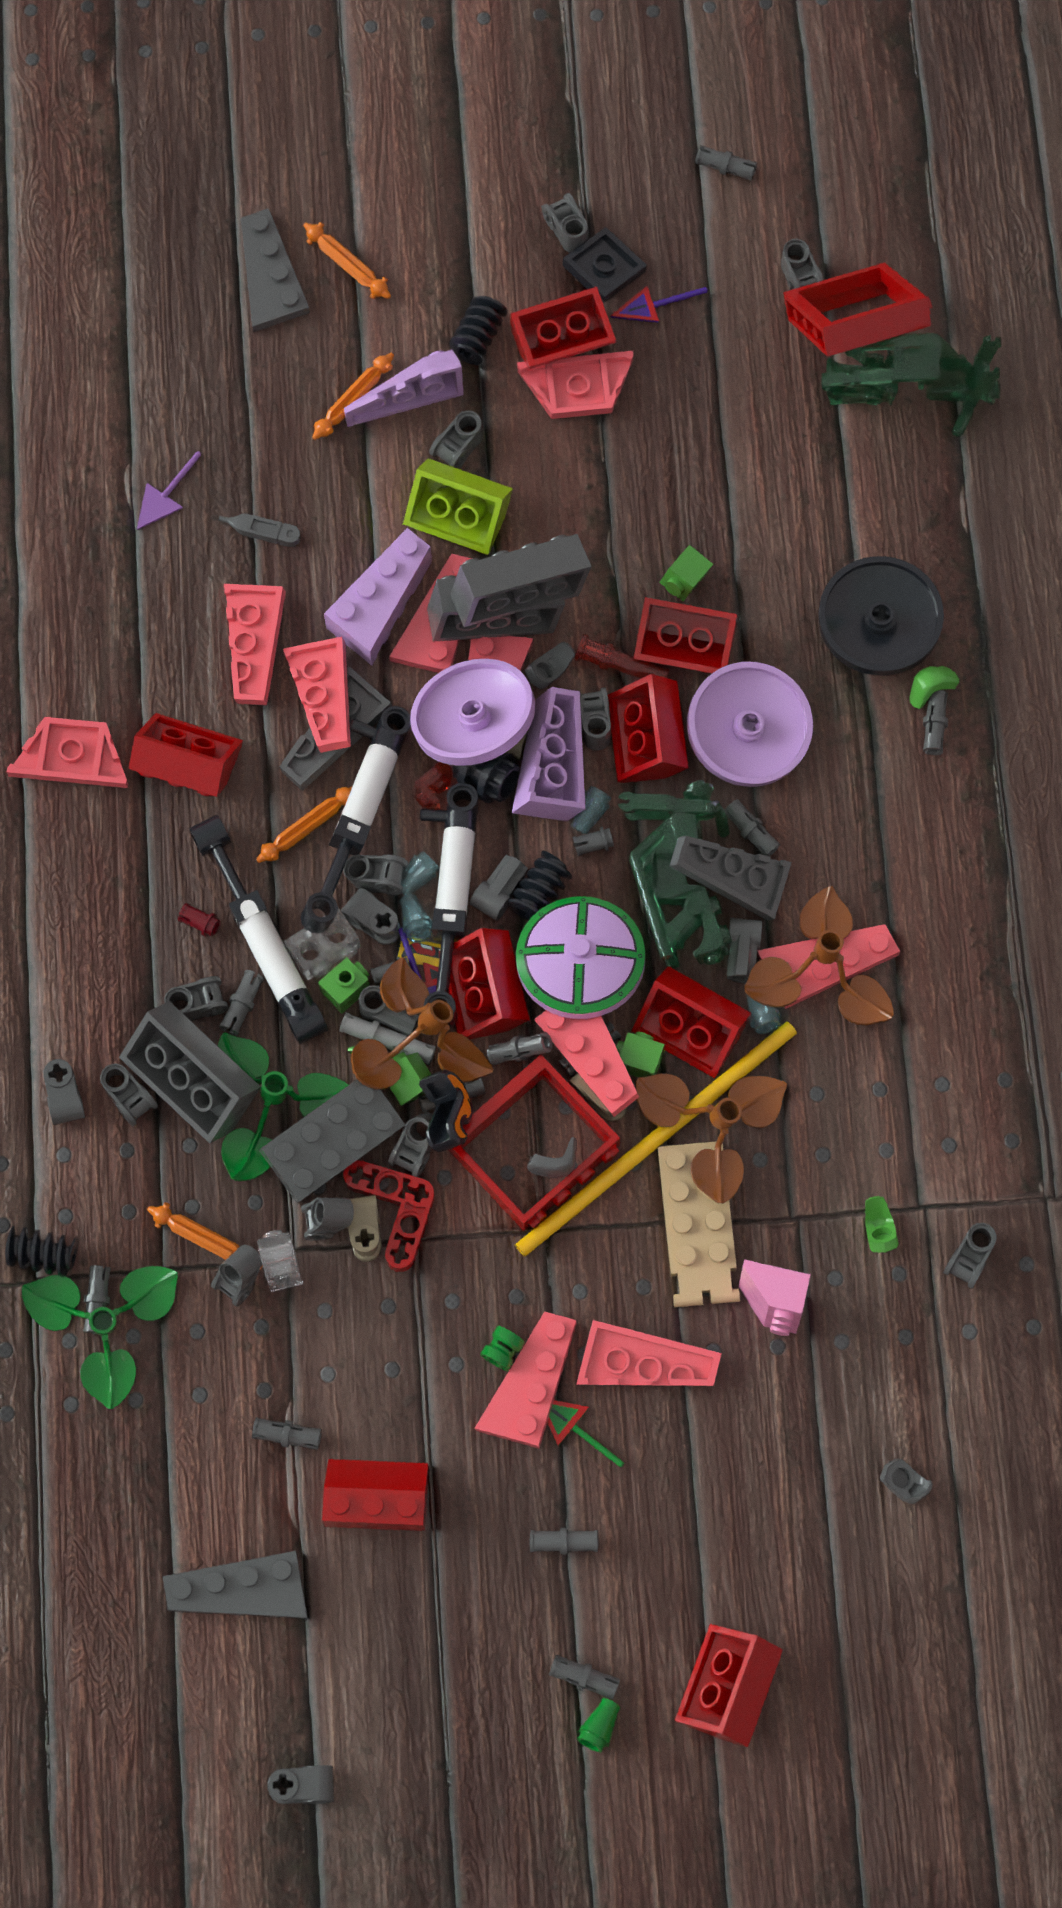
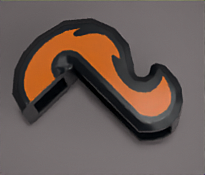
(451, 1112)

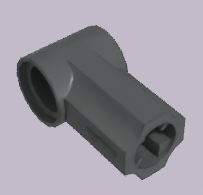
(493, 895)
(743, 949)
(397, 1021)

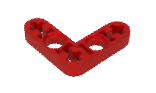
(408, 1207)

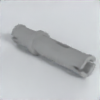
(390, 1039)

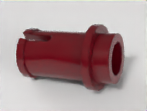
(199, 920)

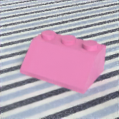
(774, 1295)

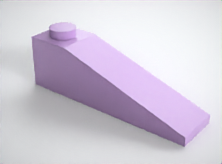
(421, 384)

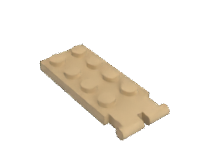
(696, 1231)

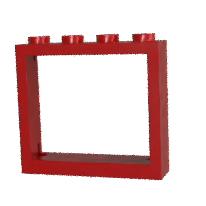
(808, 303)
(502, 1101)

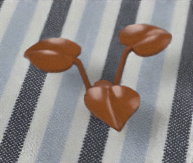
(830, 922)
(402, 991)
(752, 1099)

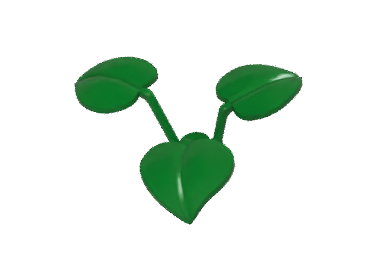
(242, 1146)
(107, 1374)

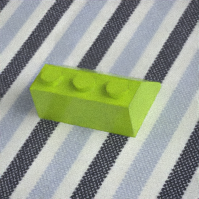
(457, 505)

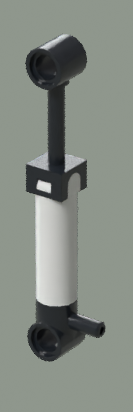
(359, 808)
(453, 882)
(262, 938)

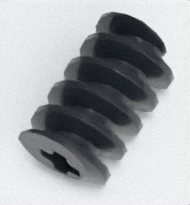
(477, 328)
(539, 886)
(40, 1252)

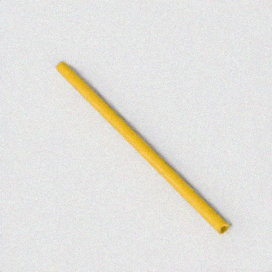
(653, 1140)

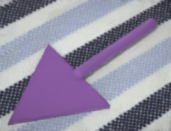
(157, 504)

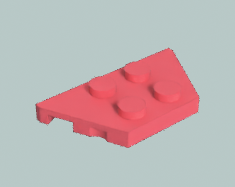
(578, 383)
(70, 753)

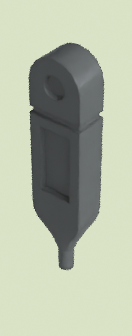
(264, 529)

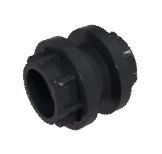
(491, 779)

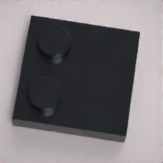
(604, 264)

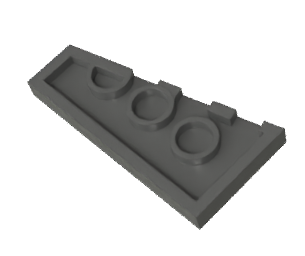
(271, 279)
(305, 761)
(739, 876)
(249, 1587)

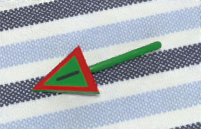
(564, 1419)

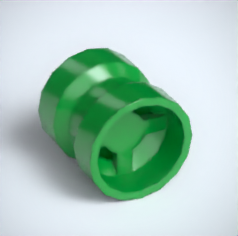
(502, 1348)

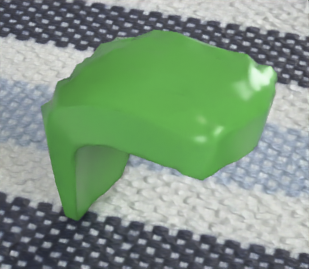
(929, 681)
(880, 1225)

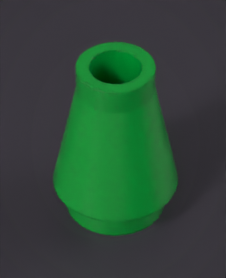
(599, 1726)

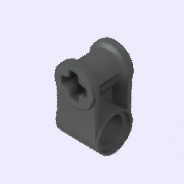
(565, 219)
(802, 271)
(454, 444)
(595, 714)
(381, 873)
(368, 914)
(198, 998)
(63, 1097)
(130, 1097)
(412, 1149)
(327, 1217)
(970, 1259)
(238, 1274)
(310, 1785)

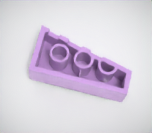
(379, 596)
(552, 759)

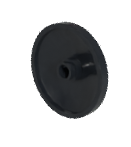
(880, 615)

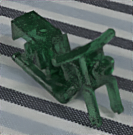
(918, 359)
(666, 886)

